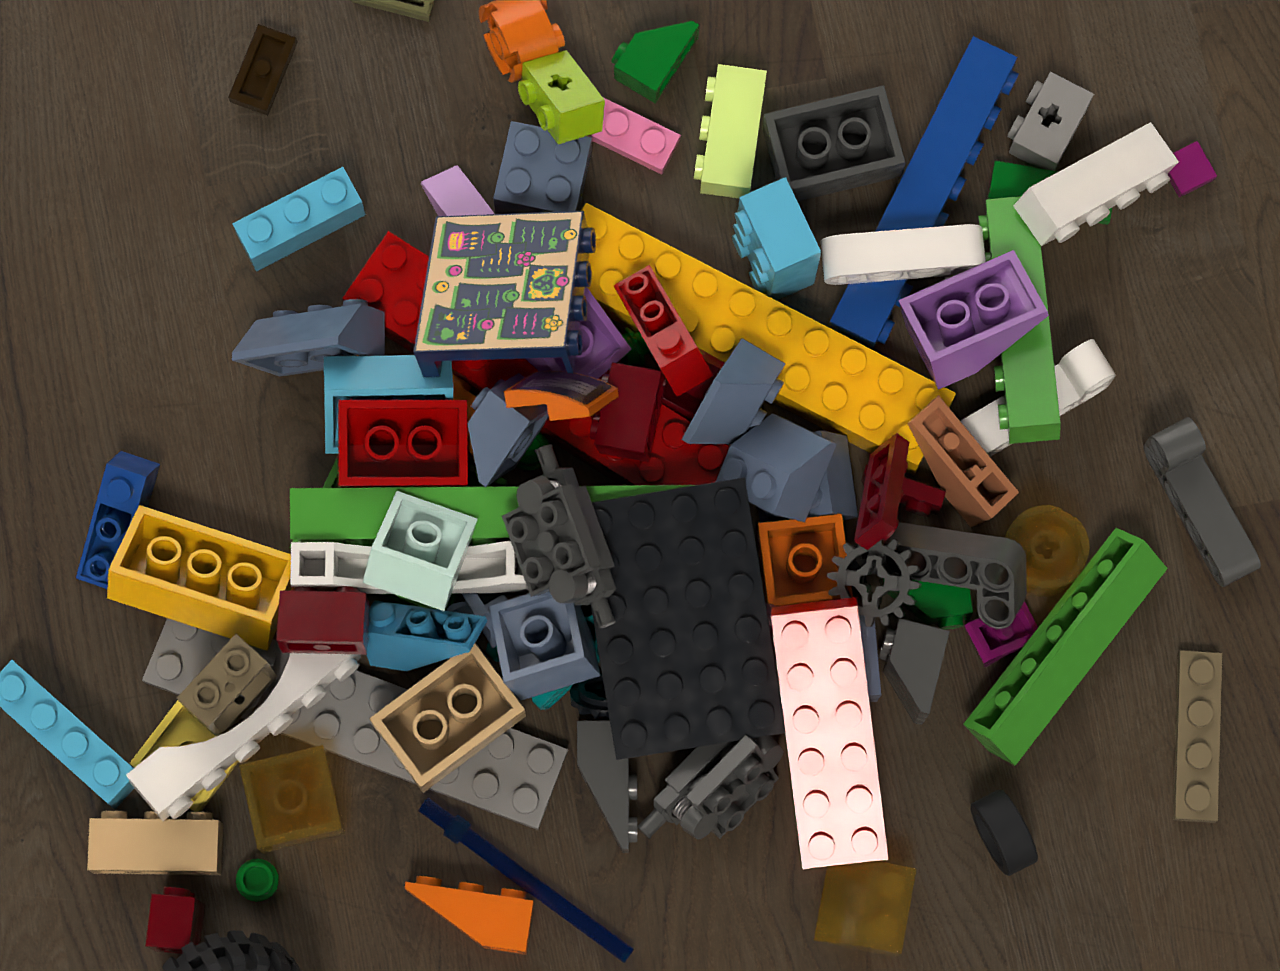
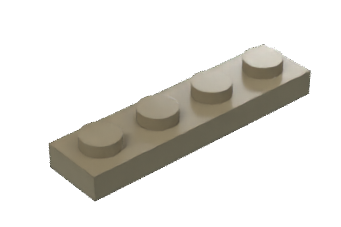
(1197, 736)

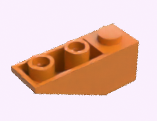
(488, 919)

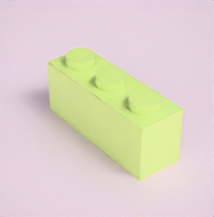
(730, 131)

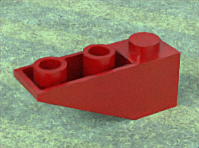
(663, 331)

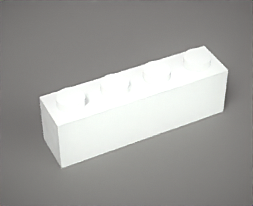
(1096, 184)

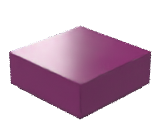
(1191, 170)

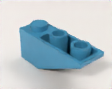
(418, 636)

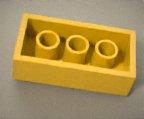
(200, 577)

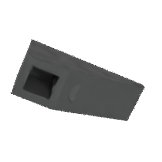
(607, 779)

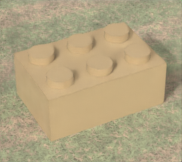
(448, 717)

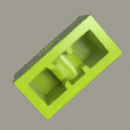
(561, 97)

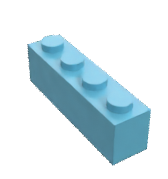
(64, 735)

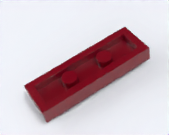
(882, 492)

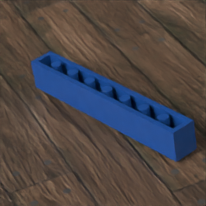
(931, 180)

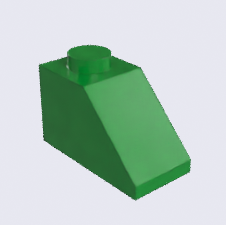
(654, 58)
(939, 604)

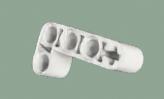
(902, 254)
(1078, 378)

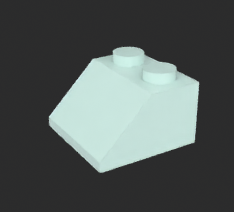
(419, 550)

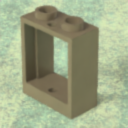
(231, 673)

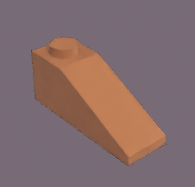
(960, 464)

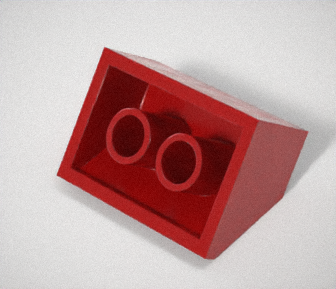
(402, 443)

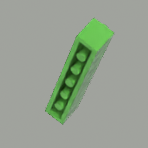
(1028, 364)
(1065, 646)

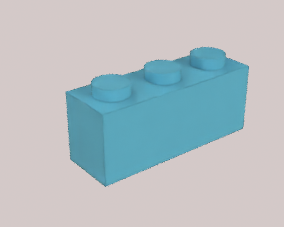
(299, 219)

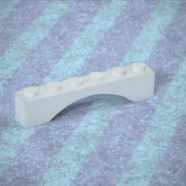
(334, 565)
(178, 773)

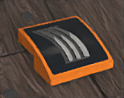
(563, 392)

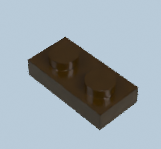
(262, 69)

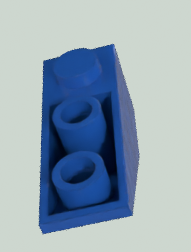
(124, 486)

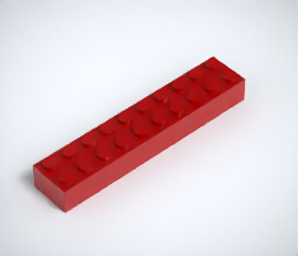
(395, 284)

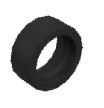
(1004, 832)

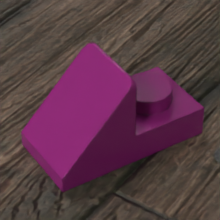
(994, 643)

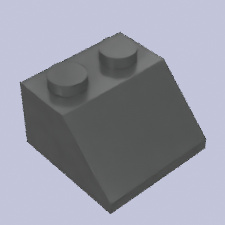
(913, 664)

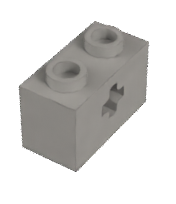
(1062, 102)

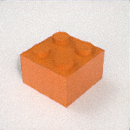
(799, 557)

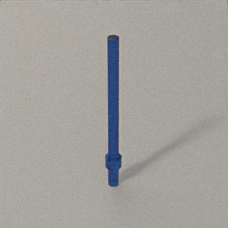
(458, 830)

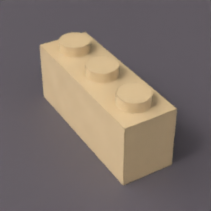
(155, 845)

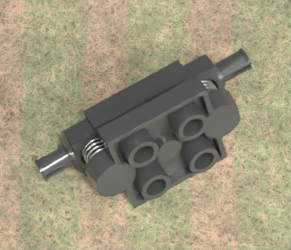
(561, 540)
(716, 787)

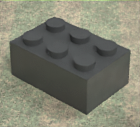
(834, 143)

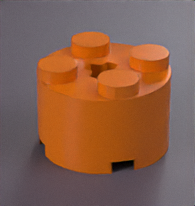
(519, 33)

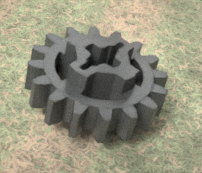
(877, 560)

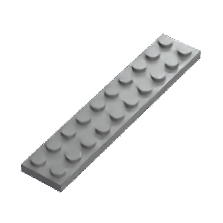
(505, 778)

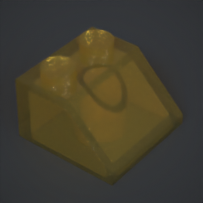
(866, 906)

